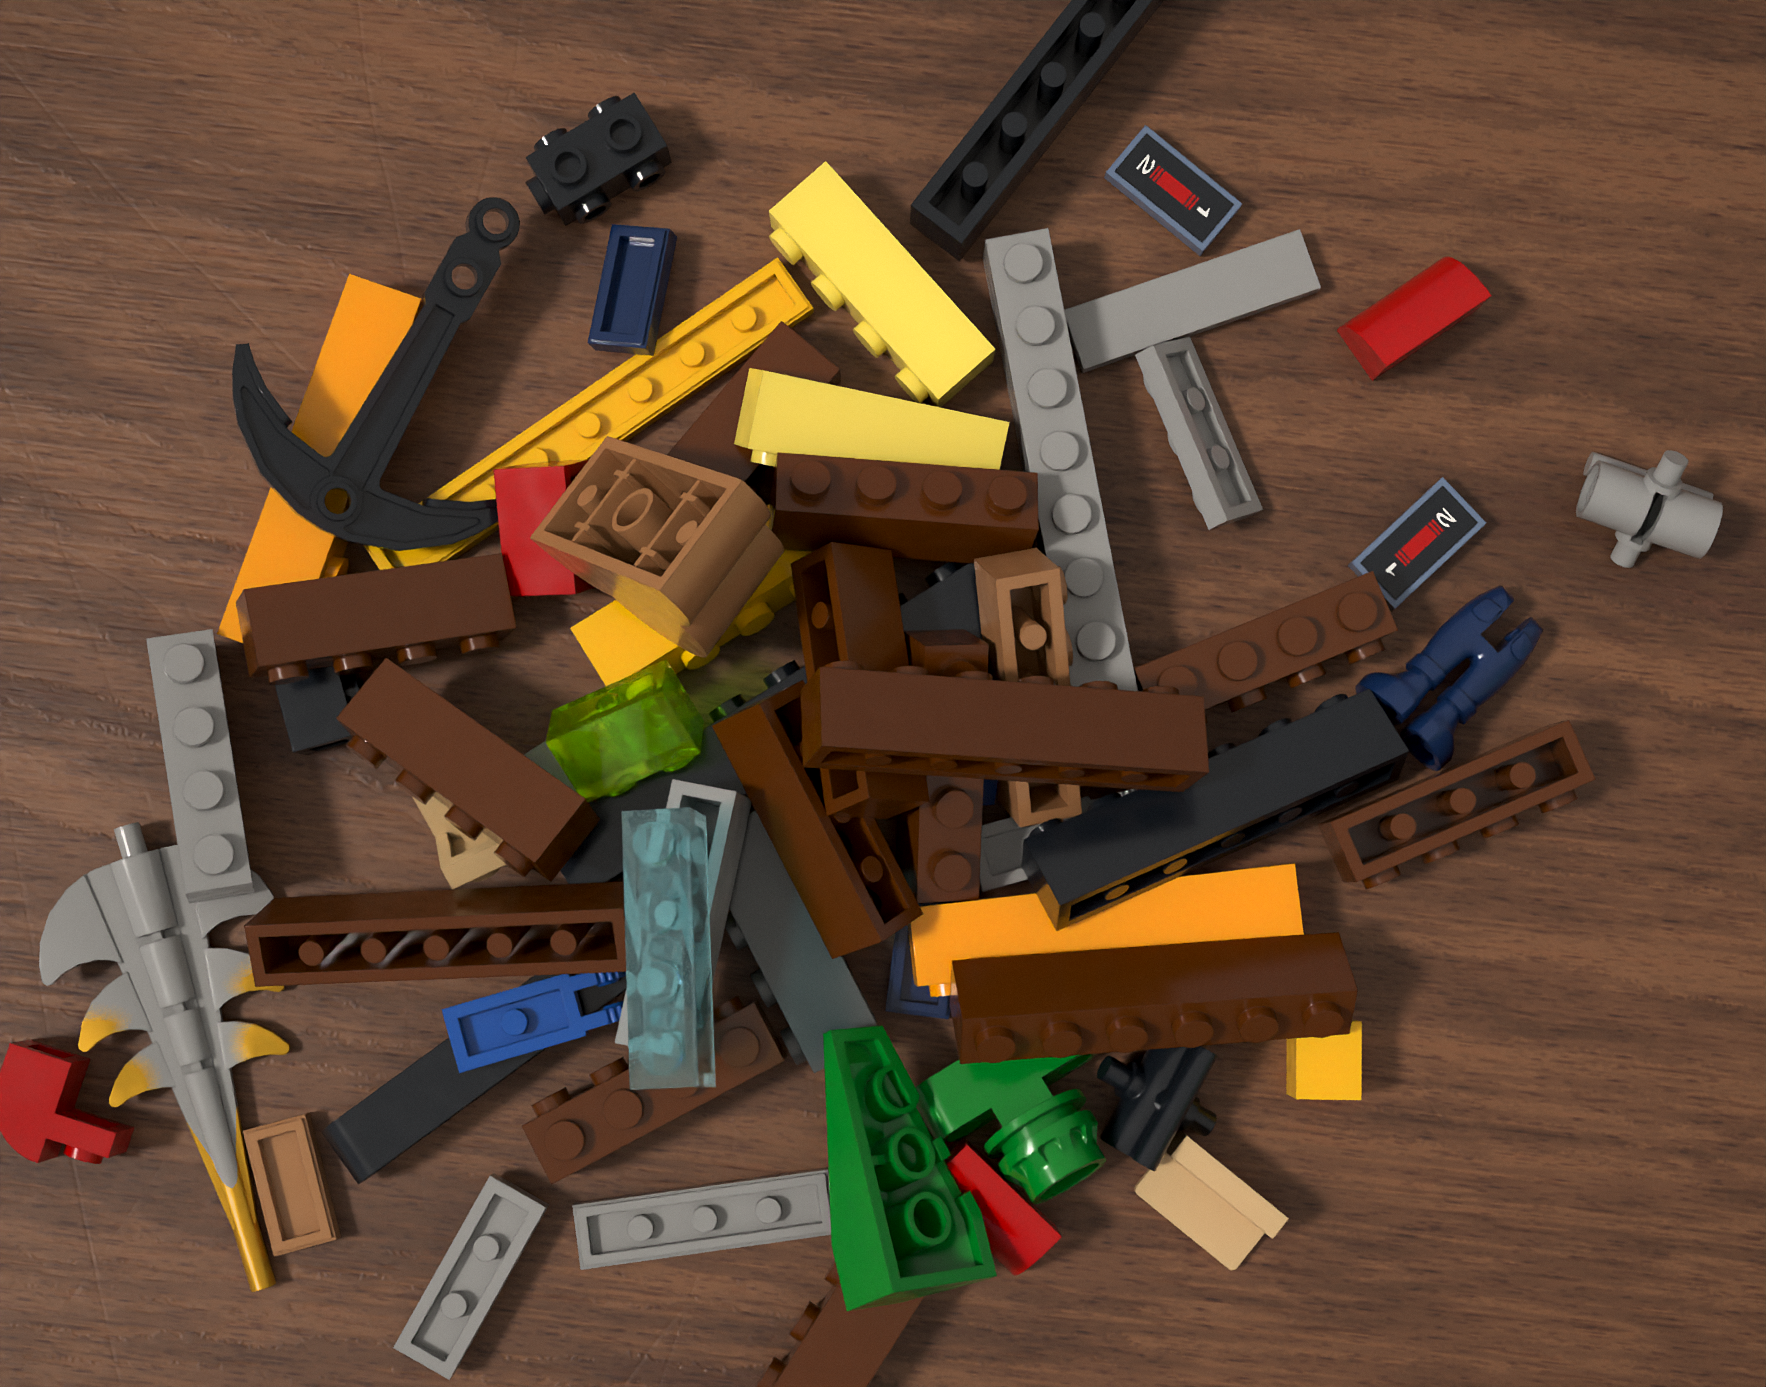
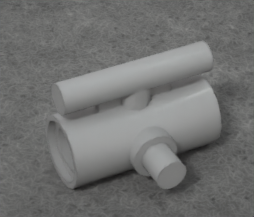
(1648, 507)

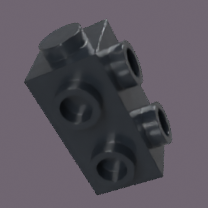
(597, 160)

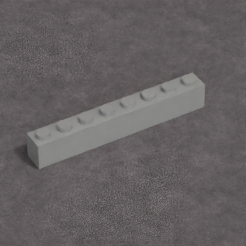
(1058, 448)

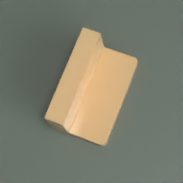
(1208, 1202)

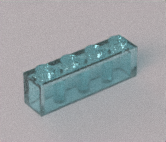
(668, 949)

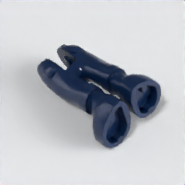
(1490, 669)

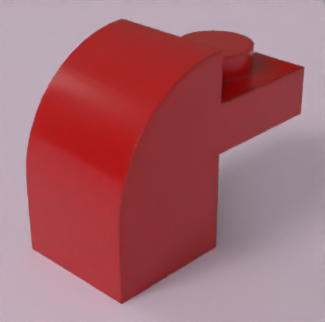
(38, 1107)

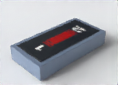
(1172, 190)
(1418, 542)

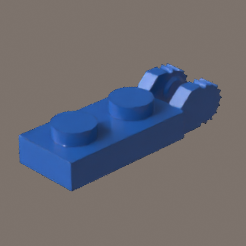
(525, 1019)

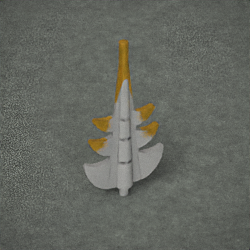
(175, 992)

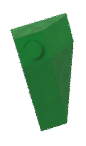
(893, 1201)

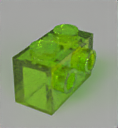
(626, 732)

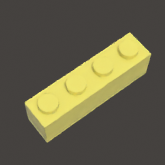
(880, 286)
(837, 421)

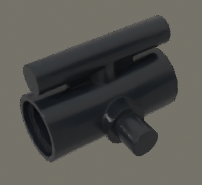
(1156, 1101)

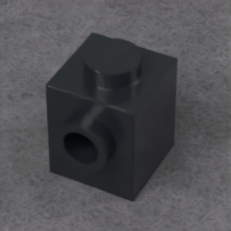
(312, 709)

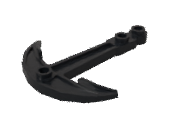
(369, 442)

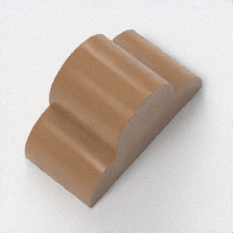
(663, 540)

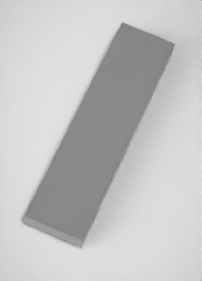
(1191, 300)
(703, 1218)

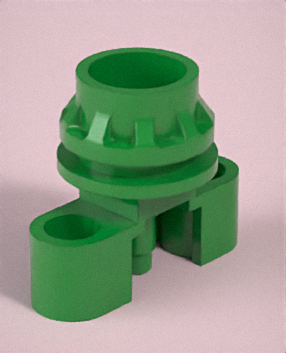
(1042, 1136)

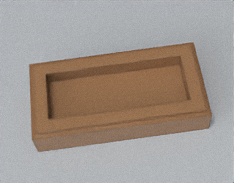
(291, 1184)

